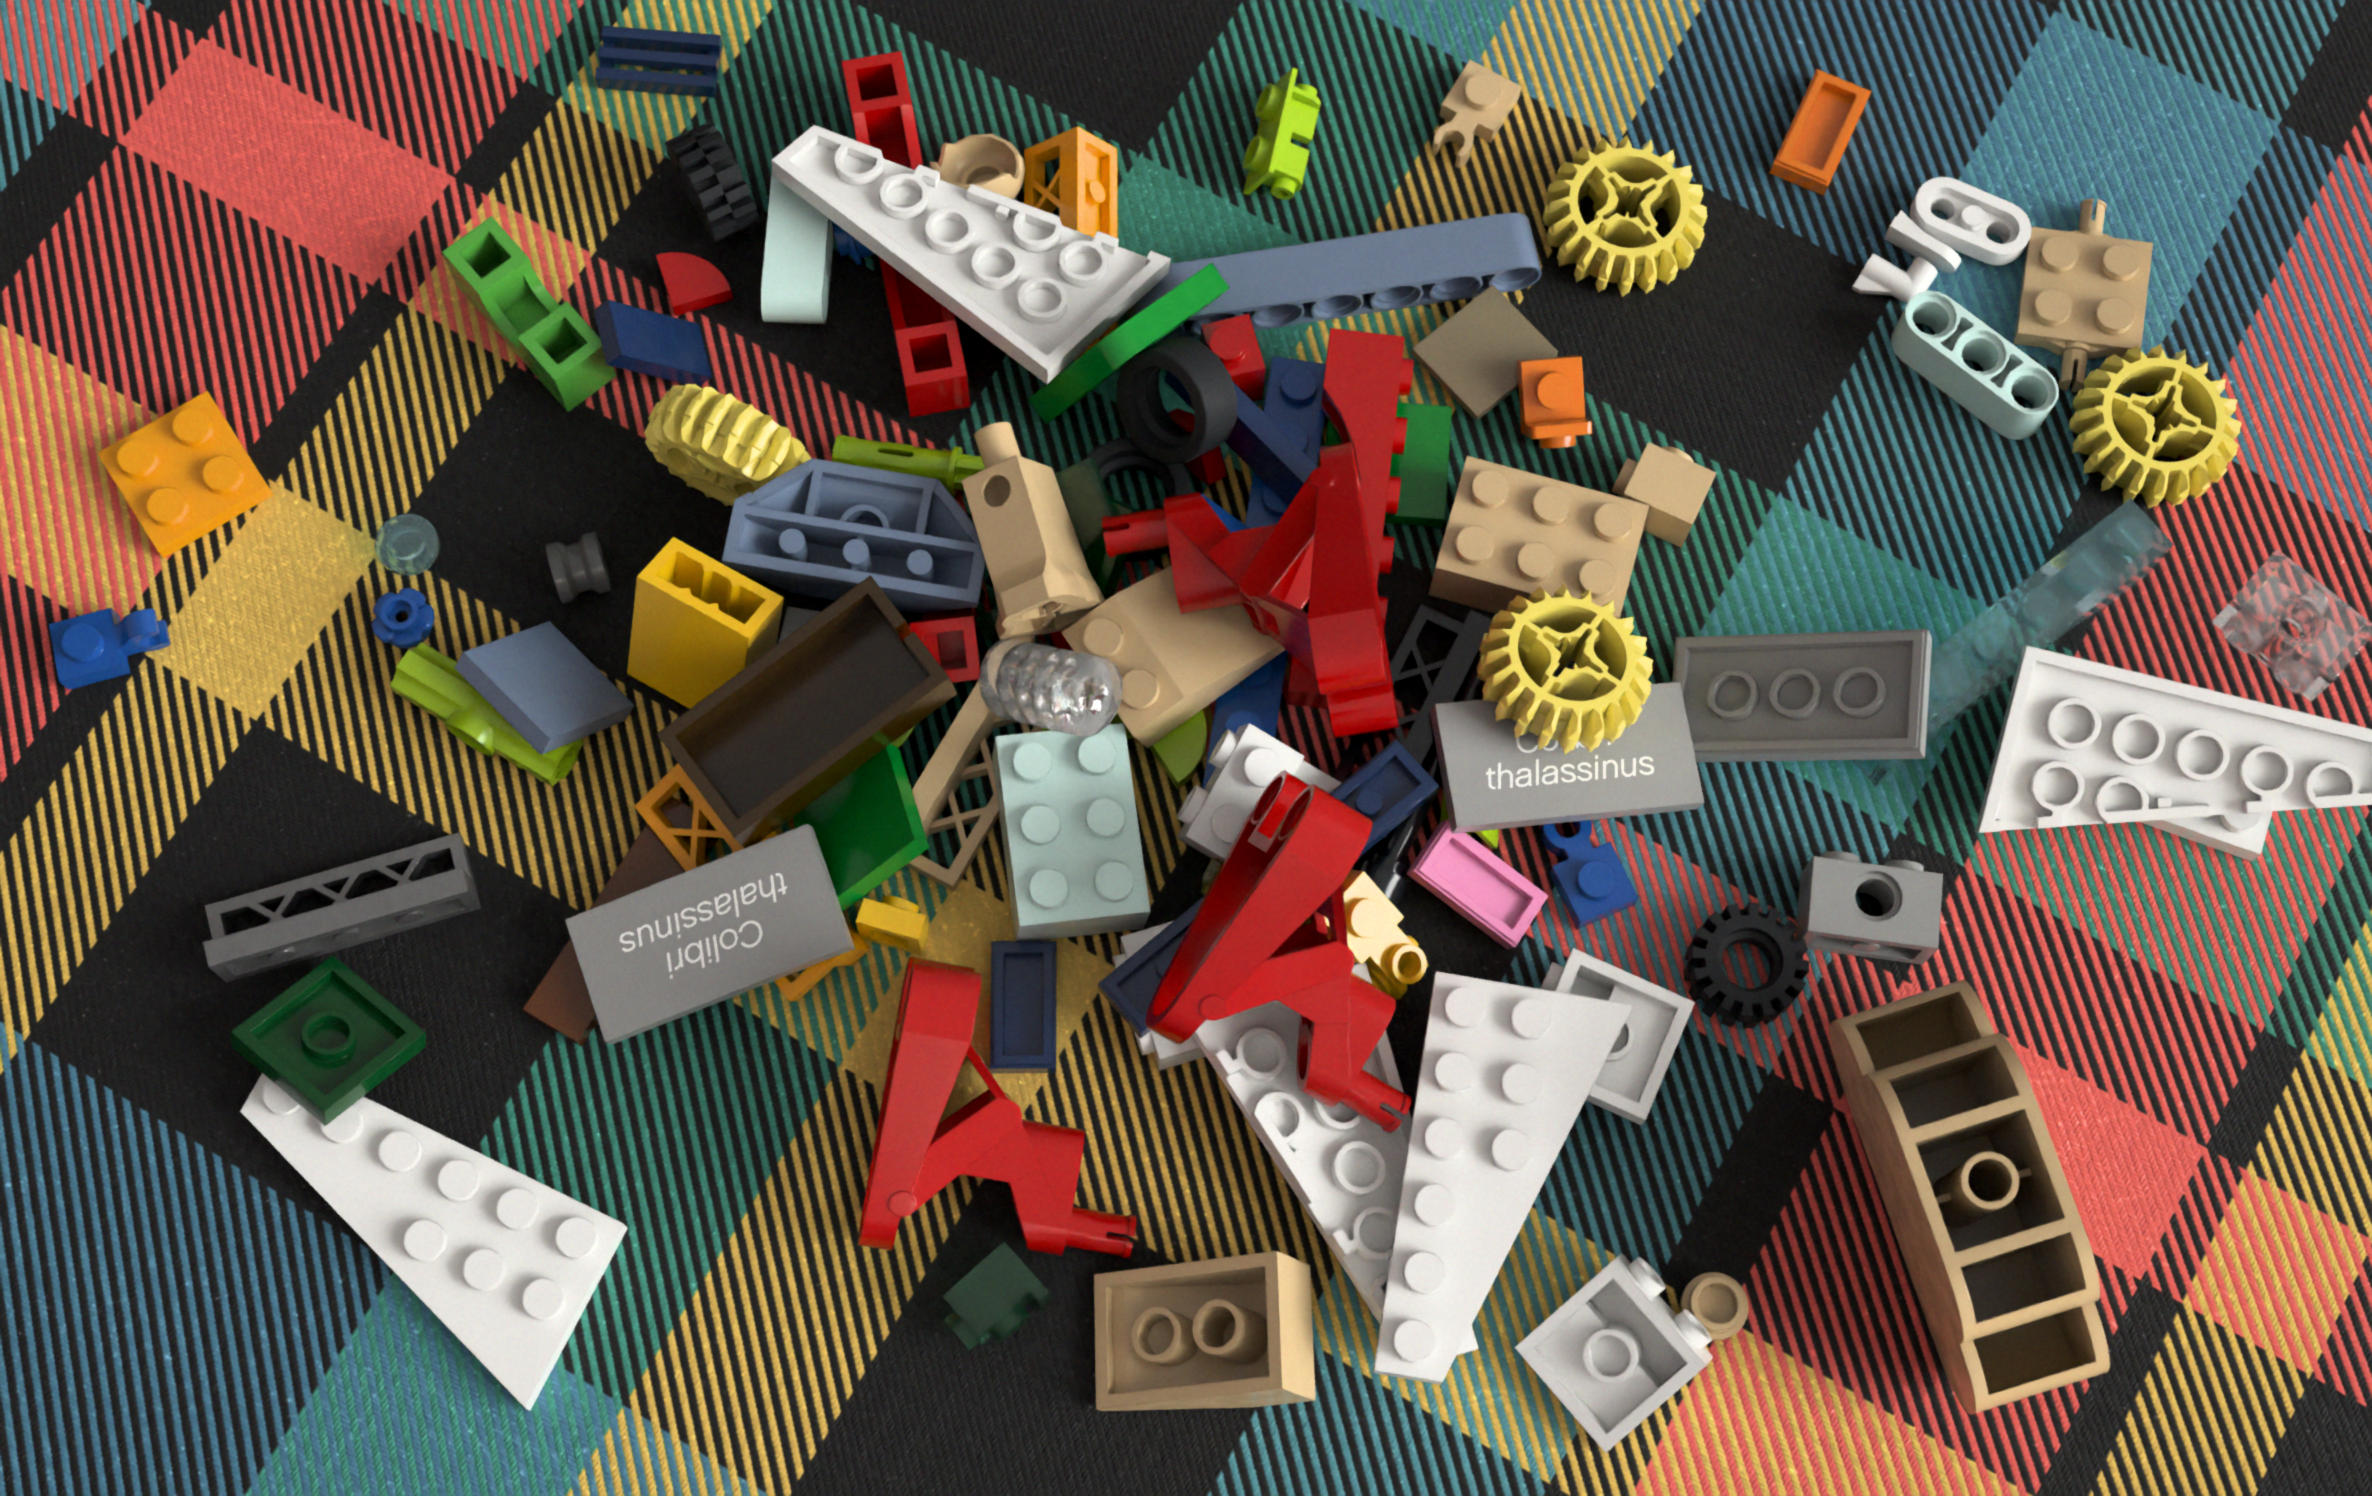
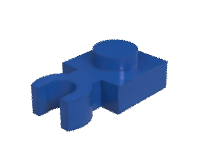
(1588, 878)

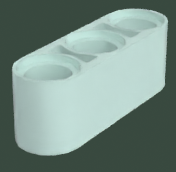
(795, 259)
(1985, 393)

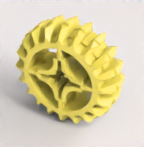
(1619, 246)
(2188, 423)
(719, 442)
(1583, 702)

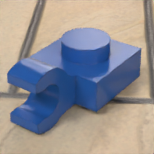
(98, 644)

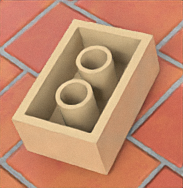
(1534, 531)

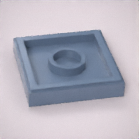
(544, 687)

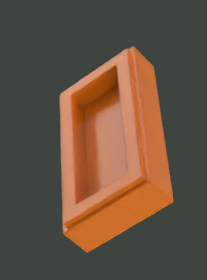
(1820, 132)

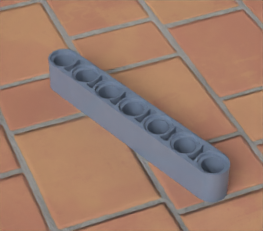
(1362, 273)

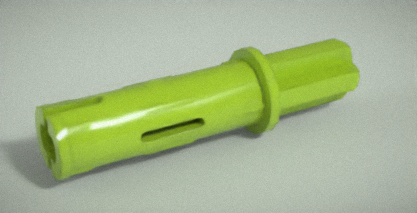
(944, 465)

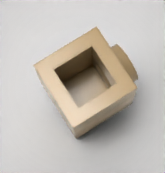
(1671, 488)

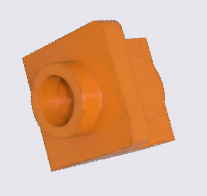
(1552, 400)

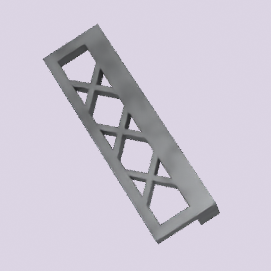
(347, 920)

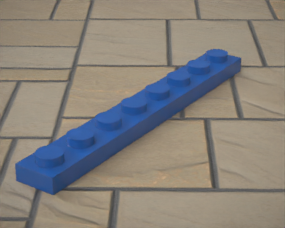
(1294, 406)

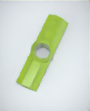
(438, 688)

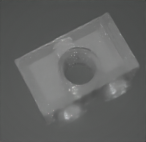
(2327, 626)

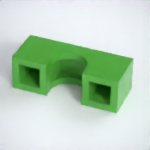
(514, 301)

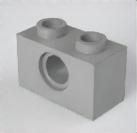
(1835, 923)

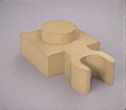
(1475, 107)

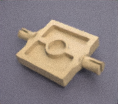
(2082, 293)

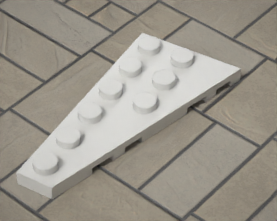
(981, 255)
(2137, 747)
(1488, 1120)
(1331, 1157)
(466, 1234)

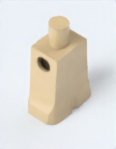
(1027, 540)

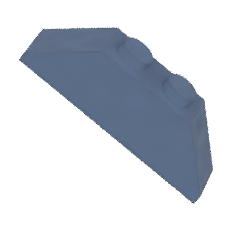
(840, 522)

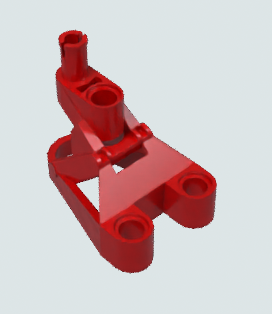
(1272, 571)
(1253, 950)
(983, 1139)

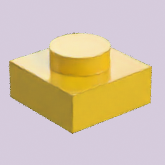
(893, 924)

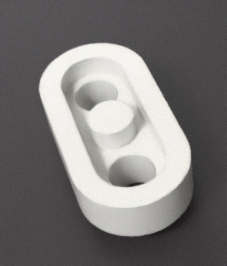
(1970, 219)

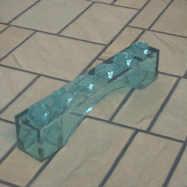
(2035, 614)

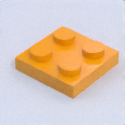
(185, 474)

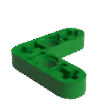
(1127, 341)

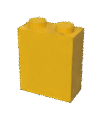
(697, 623)

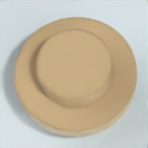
(1716, 1303)

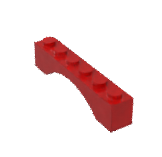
(922, 327)
(1361, 401)

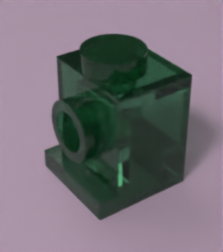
(993, 1299)

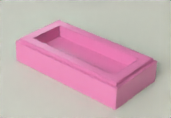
(1477, 885)

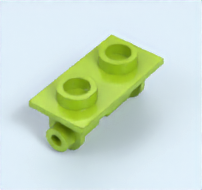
(1284, 114)

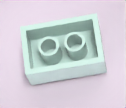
(1070, 834)

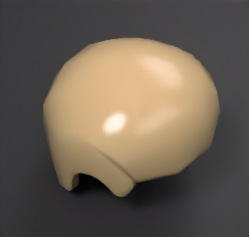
(982, 161)

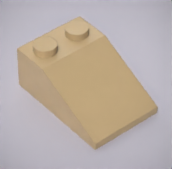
(1168, 658)
(1205, 1334)

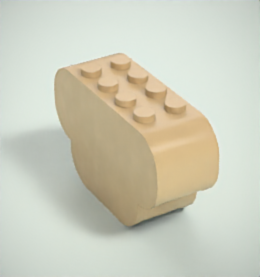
(1973, 1195)

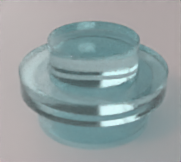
(407, 544)

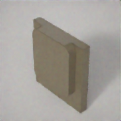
(1479, 351)

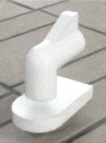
(1884, 278)

